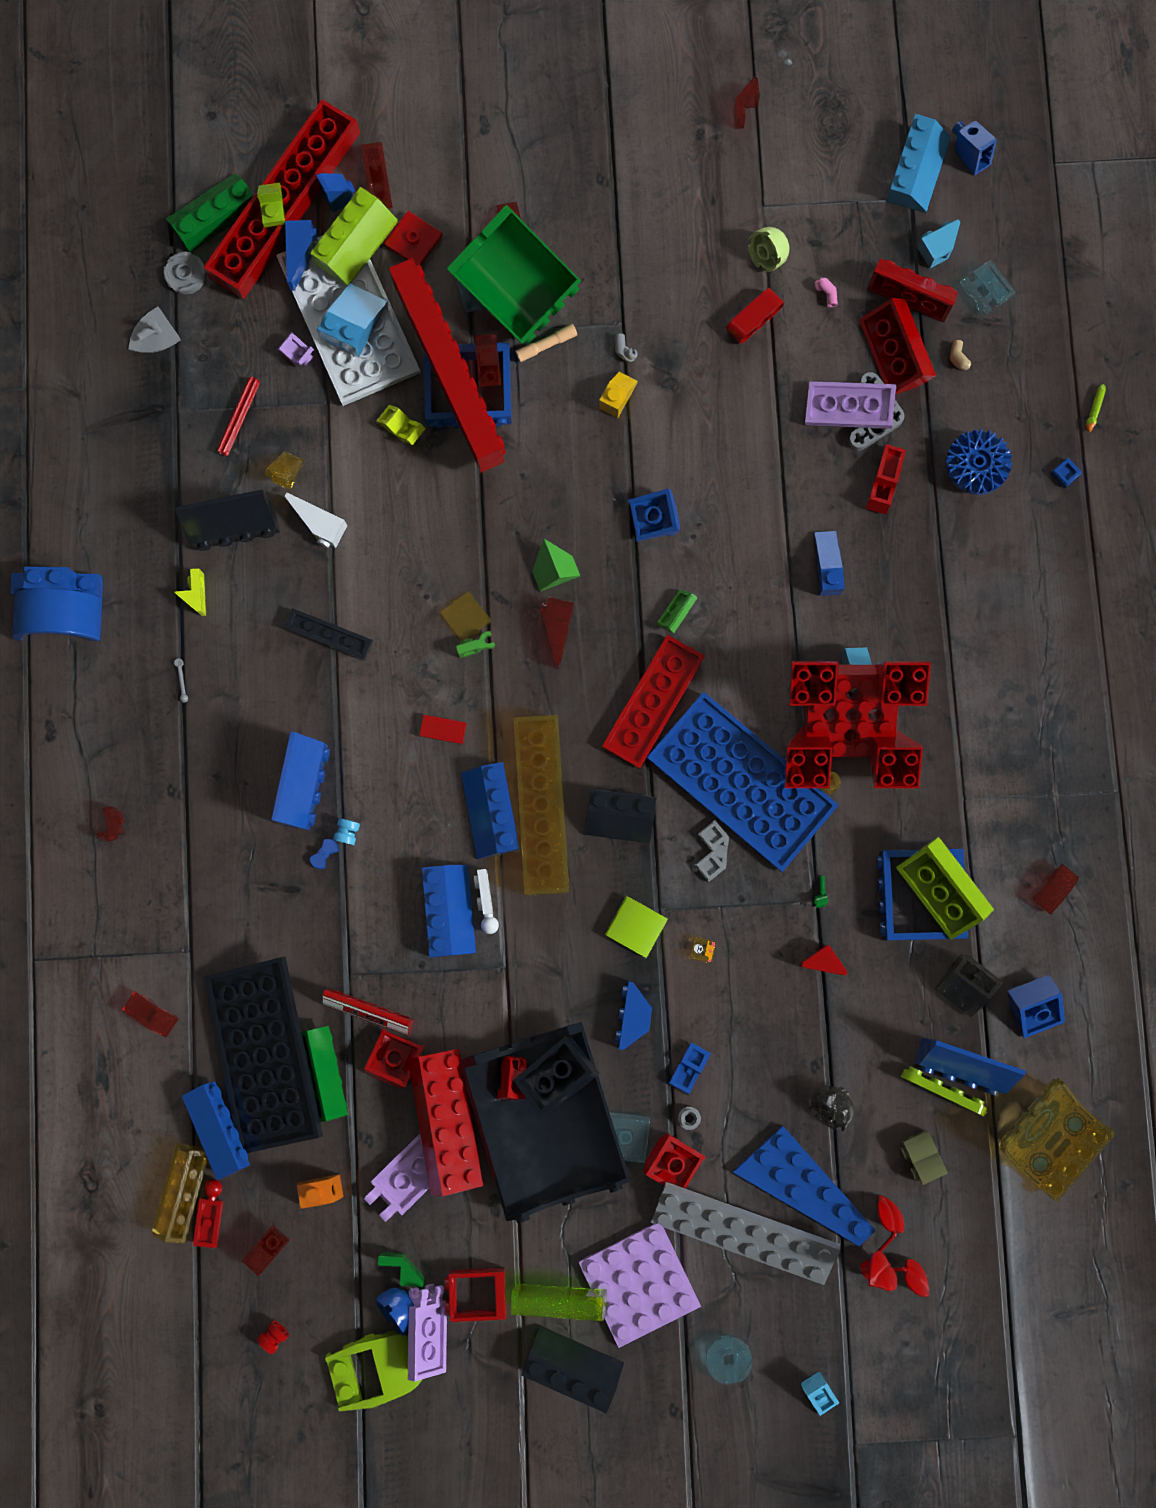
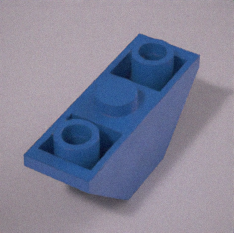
(634, 1016)

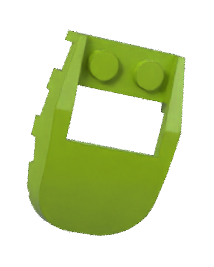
(391, 1361)

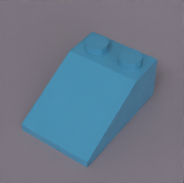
(352, 319)

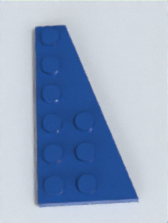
(794, 1177)

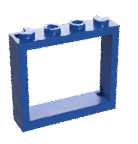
(468, 352)
(885, 904)

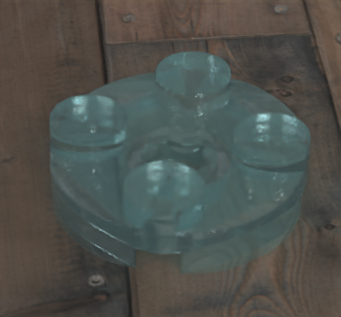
(729, 1373)

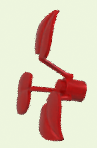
(879, 1270)

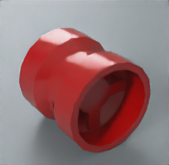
(272, 1337)

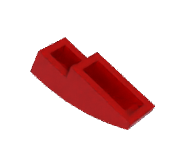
(886, 479)

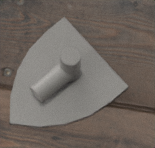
(153, 333)

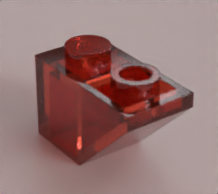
(488, 360)
(265, 1250)

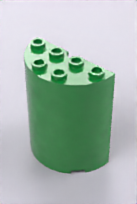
(515, 275)

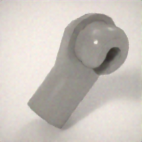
(622, 350)

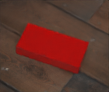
(443, 729)

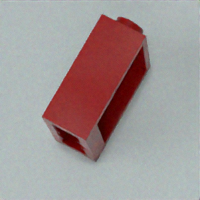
(476, 1315)

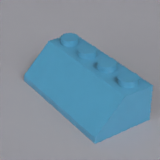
(919, 164)

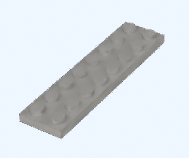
(745, 1233)

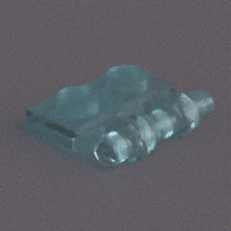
(994, 285)

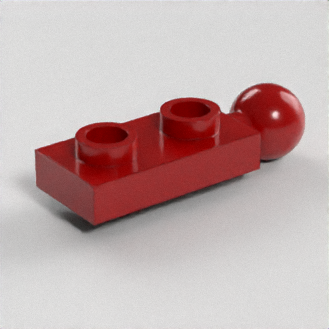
(209, 1216)

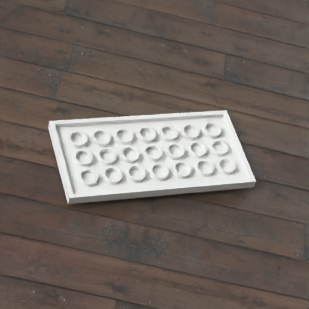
(386, 354)

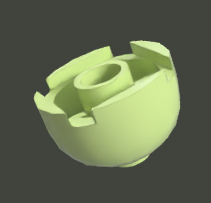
(768, 248)

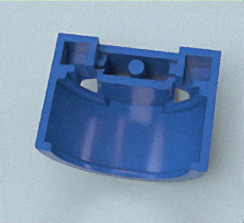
(56, 603)

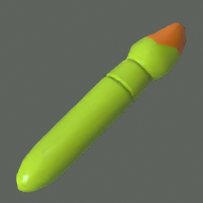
(1092, 420)

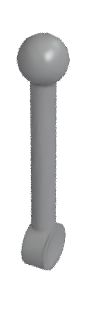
(179, 663)

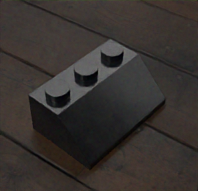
(620, 816)

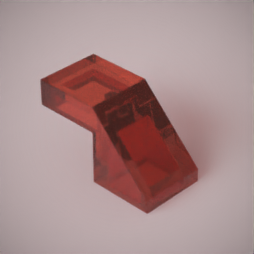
(746, 99)
(149, 1014)

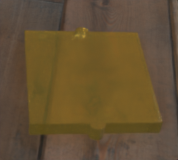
(466, 616)

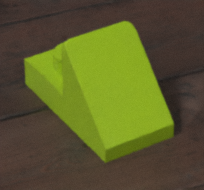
(271, 204)

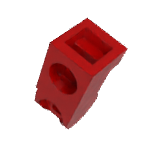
(511, 1068)

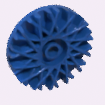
(987, 451)

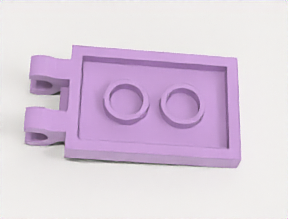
(401, 1180)
(427, 1333)

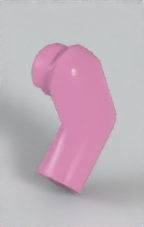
(830, 290)

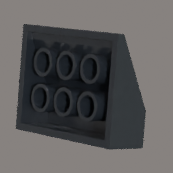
(228, 520)

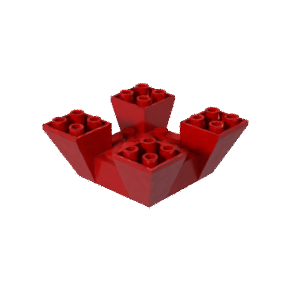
(882, 686)

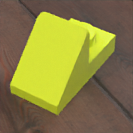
(196, 596)

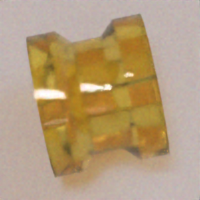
(836, 781)

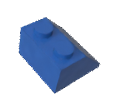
(1037, 1006)

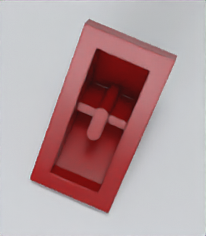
(825, 961)

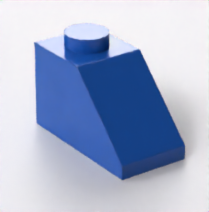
(335, 190)

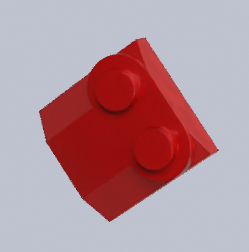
(390, 1059)
(672, 1162)

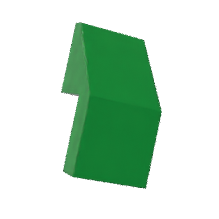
(409, 1273)

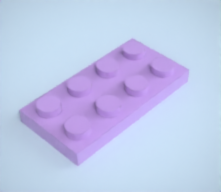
(850, 404)

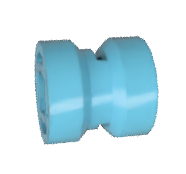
(346, 831)

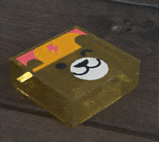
(703, 949)

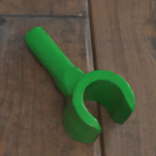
(822, 899)

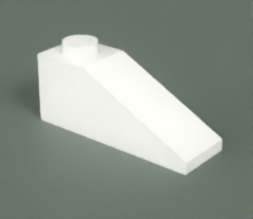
(323, 525)

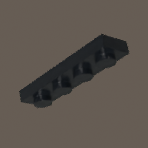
(328, 634)

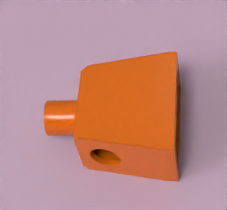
(319, 1191)

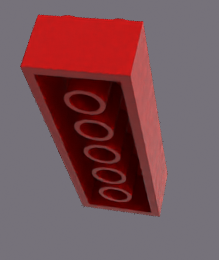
(445, 1123)

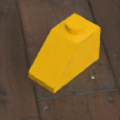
(617, 394)

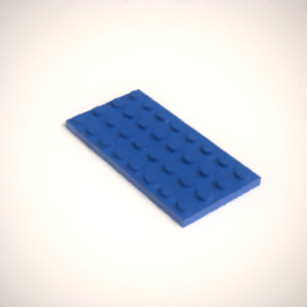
(741, 782)

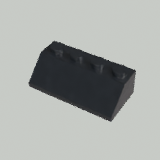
(572, 1369)

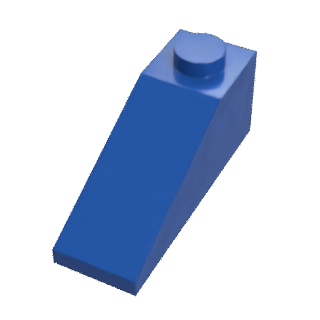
(299, 244)
(828, 564)

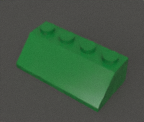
(211, 212)
(324, 1074)

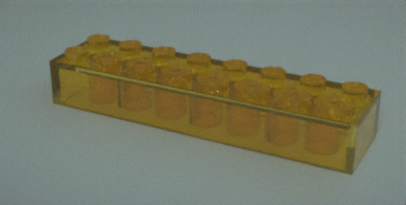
(541, 805)

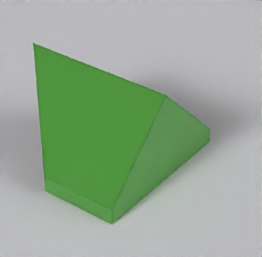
(553, 566)

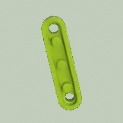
(935, 1086)

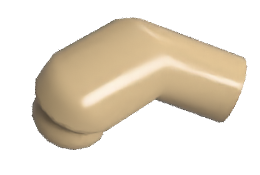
(957, 357)

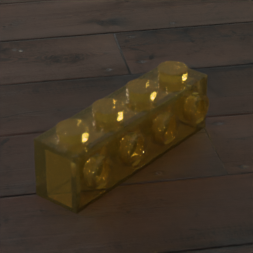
(179, 1193)

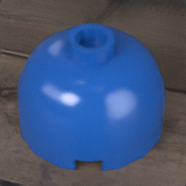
(395, 1305)

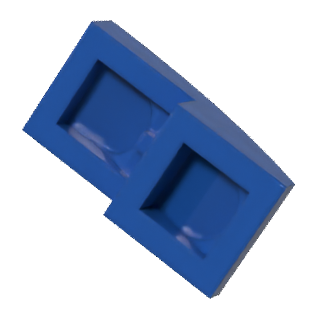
(689, 1068)

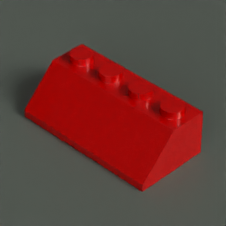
(920, 292)
(897, 345)

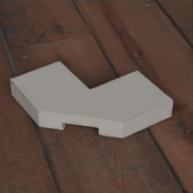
(716, 860)

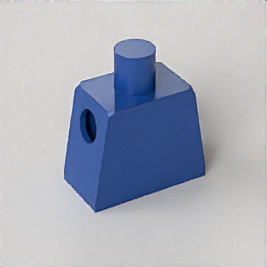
(974, 145)

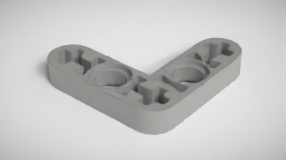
(874, 437)

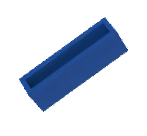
(216, 1130)

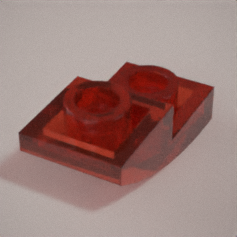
(1056, 889)

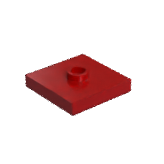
(413, 238)

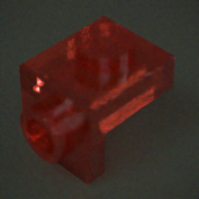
(114, 823)

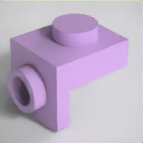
(296, 350)

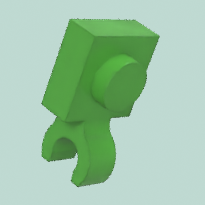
(470, 647)

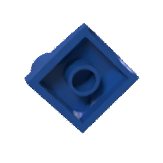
(655, 515)

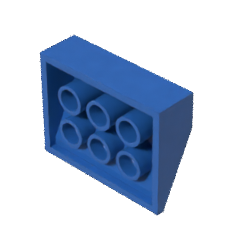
(300, 782)
(967, 1066)

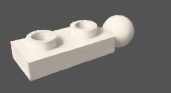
(489, 923)

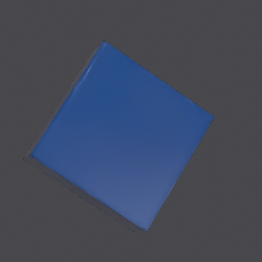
(1066, 472)

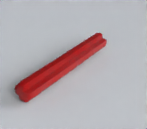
(238, 416)

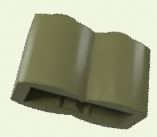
(923, 1157)

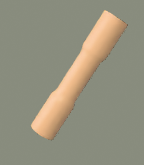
(534, 348)

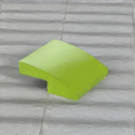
(636, 926)

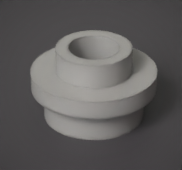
(696, 1118)

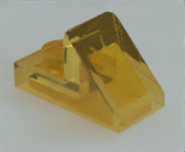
(285, 469)

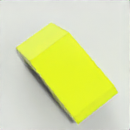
(400, 425)

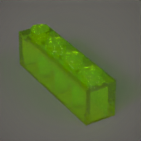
(559, 1302)

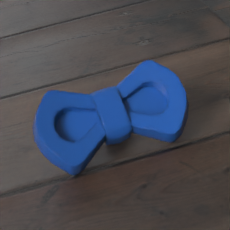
(319, 859)

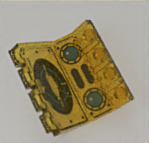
(1055, 1140)

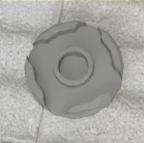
(184, 273)

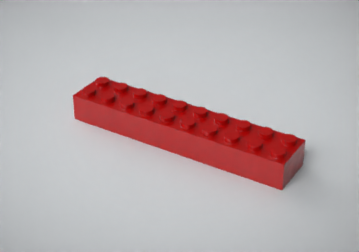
(249, 244)
(448, 365)

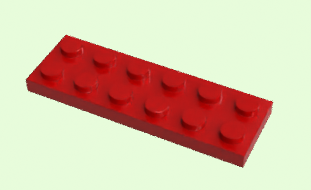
(653, 701)

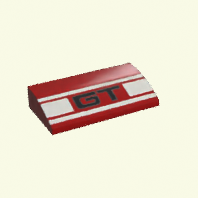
(368, 1011)

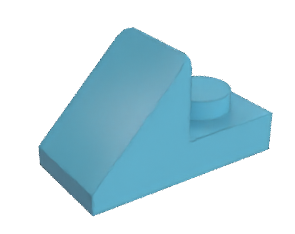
(819, 1393)

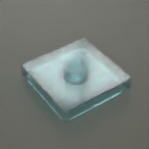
(632, 1135)

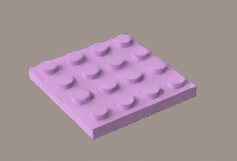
(641, 1282)

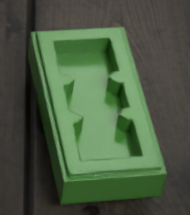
(676, 611)

